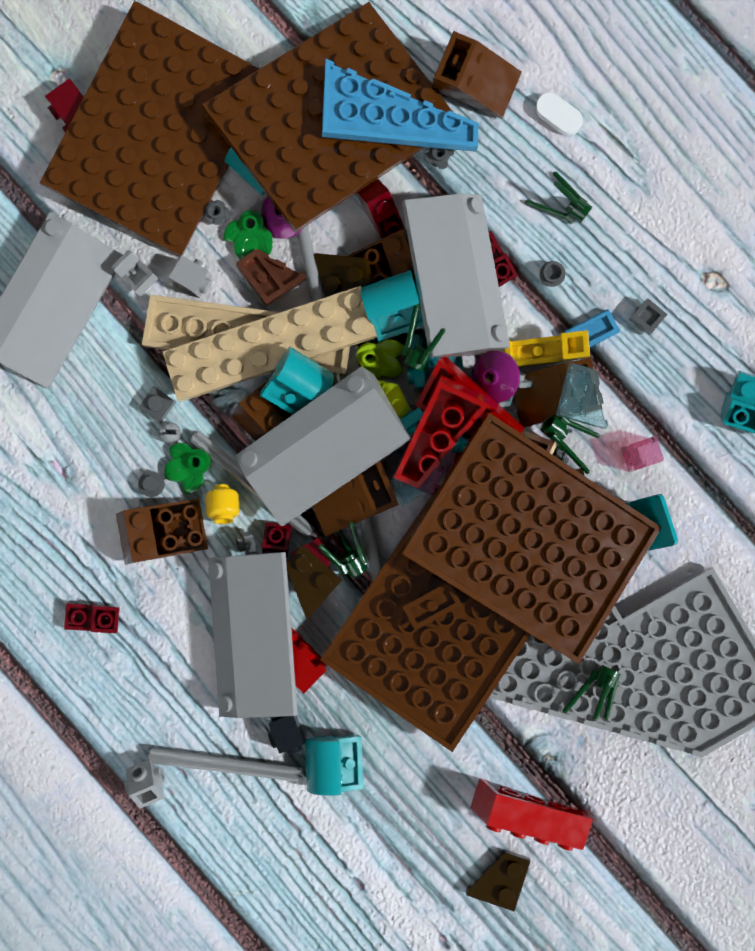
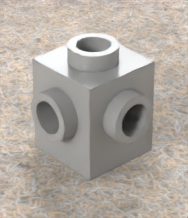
(144, 783)

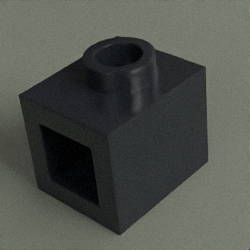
(286, 734)

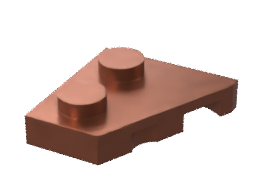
(268, 276)

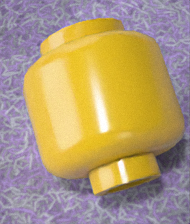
(222, 504)

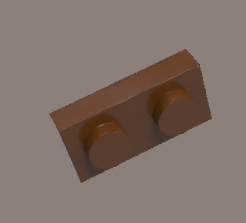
(432, 606)

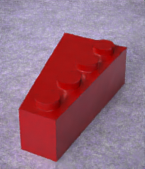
(450, 370)
(442, 424)
(307, 663)
(530, 816)

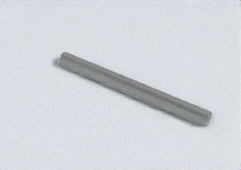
(233, 468)
(226, 764)

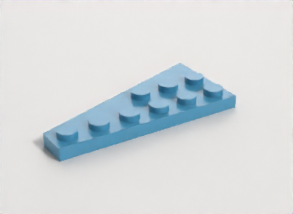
(383, 114)

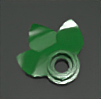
(249, 239)
(183, 467)

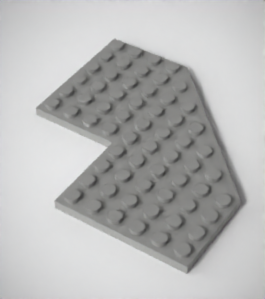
(680, 664)

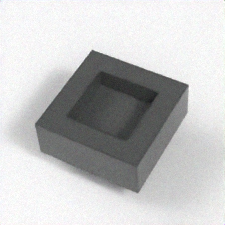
(648, 316)
(157, 404)

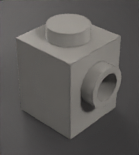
(191, 276)

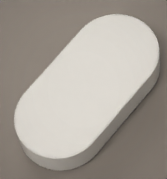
(559, 114)

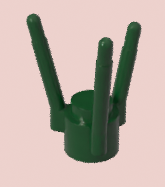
(577, 208)
(418, 356)
(556, 430)
(353, 562)
(608, 681)

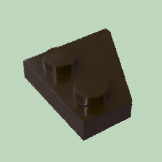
(342, 272)
(311, 579)
(501, 881)

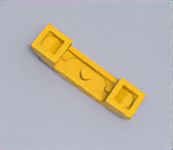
(550, 349)

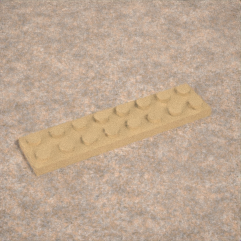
(181, 321)
(259, 345)

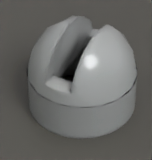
(169, 438)

